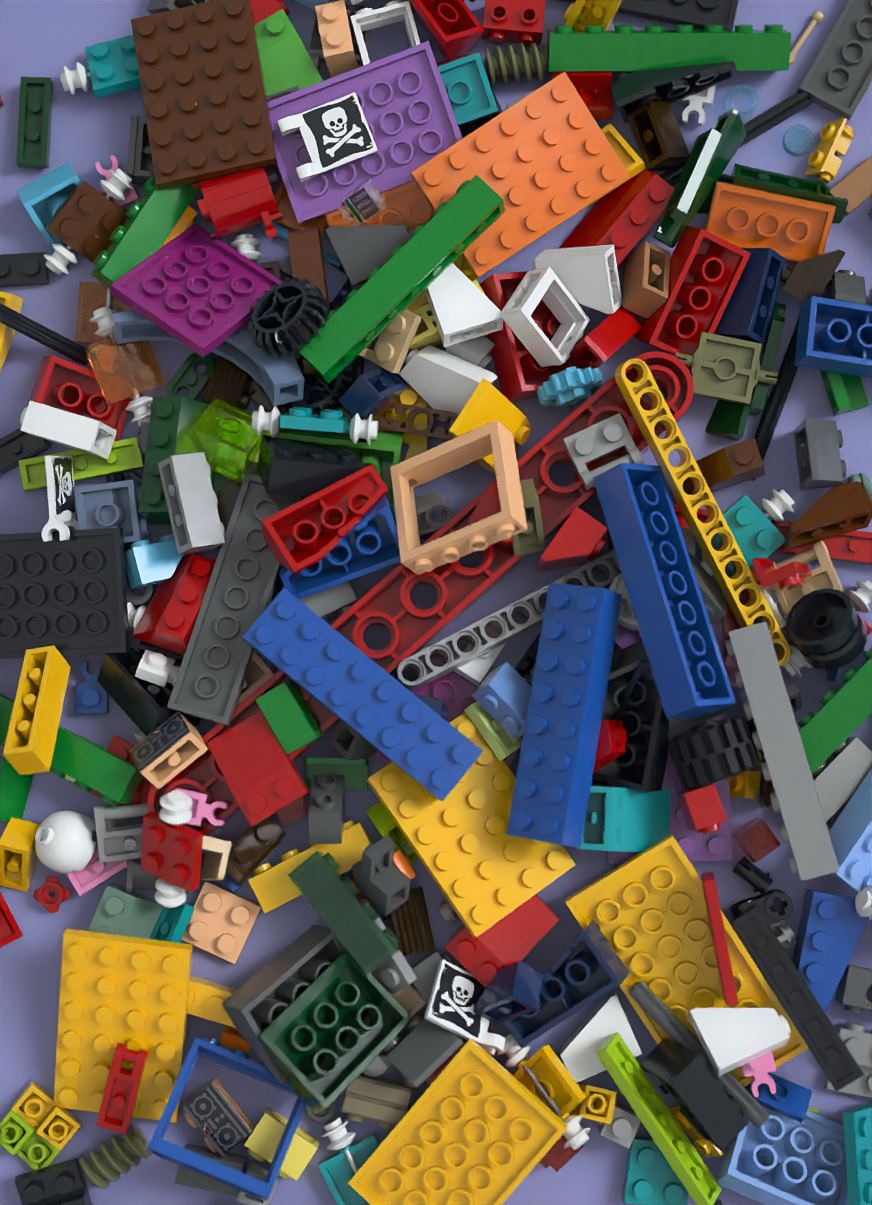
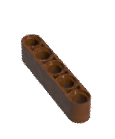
(308, 263)

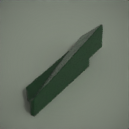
(701, 171)
(780, 184)
(731, 418)

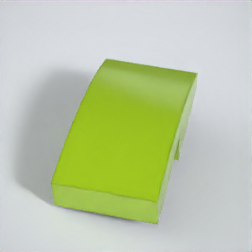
(21, 1139)

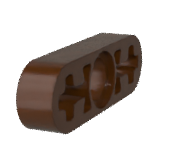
(401, 409)

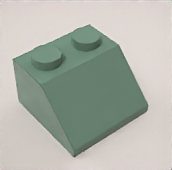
(125, 913)

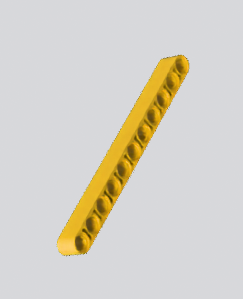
(700, 496)

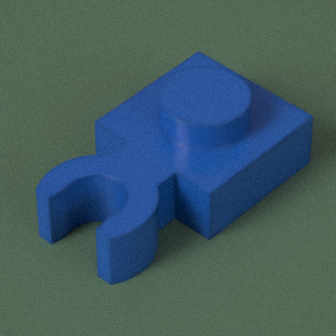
(90, 695)

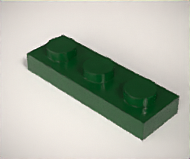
(34, 122)

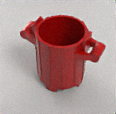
(239, 202)

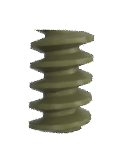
(516, 63)
(116, 1158)

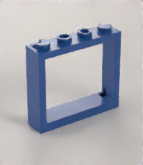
(238, 1061)

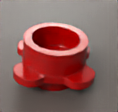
(43, 894)

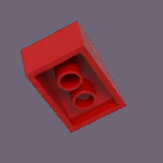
(76, 391)
(257, 768)
(504, 941)

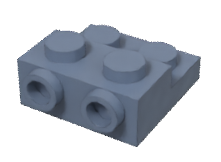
(112, 507)

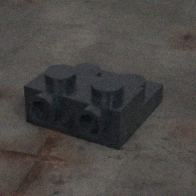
(54, 1185)

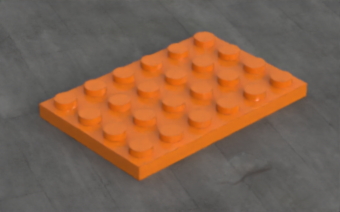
(539, 158)

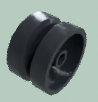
(826, 629)

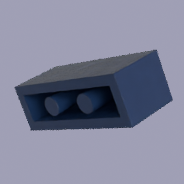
(754, 297)

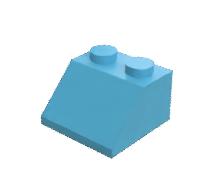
(45, 197)

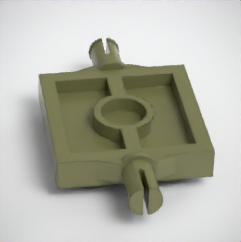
(726, 368)

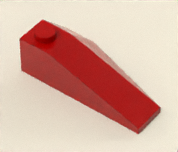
(317, 523)

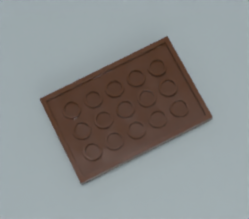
(203, 92)

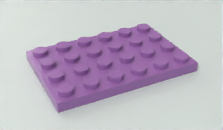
(405, 115)

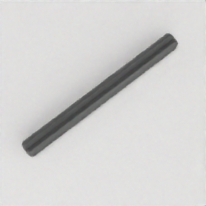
(685, 1038)

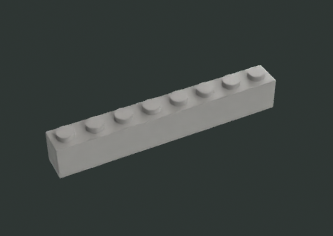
(783, 751)

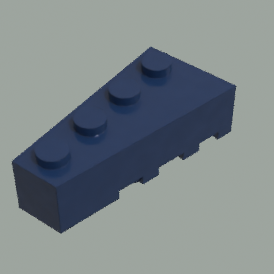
(574, 981)

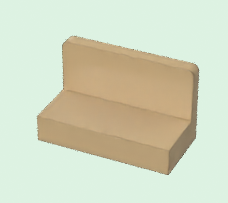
(215, 859)

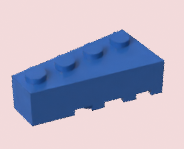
(362, 550)
(826, 941)

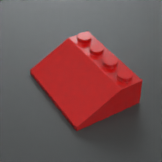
(515, 366)

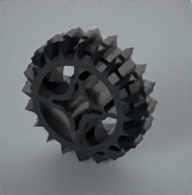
(287, 317)
(329, 398)

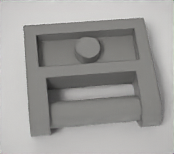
(597, 442)
(123, 841)

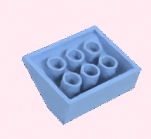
(787, 1162)

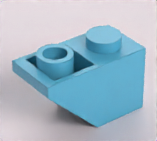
(151, 563)

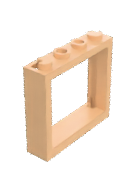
(439, 461)

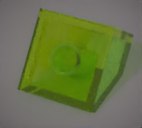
(227, 439)

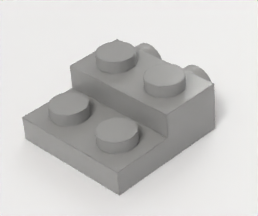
(860, 1045)

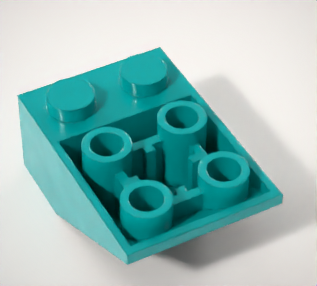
(625, 819)

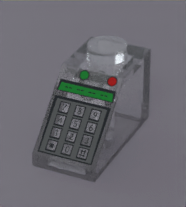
(362, 202)

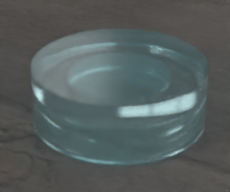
(798, 140)

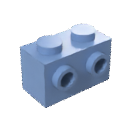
(505, 698)

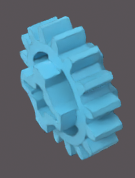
(570, 387)

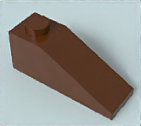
(729, 466)
(836, 513)

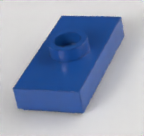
(788, 1099)

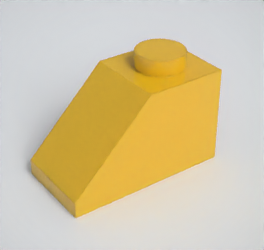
(18, 854)

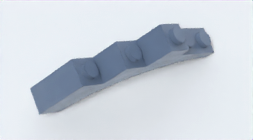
(277, 376)

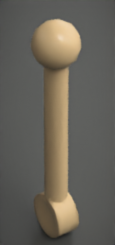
(817, 17)

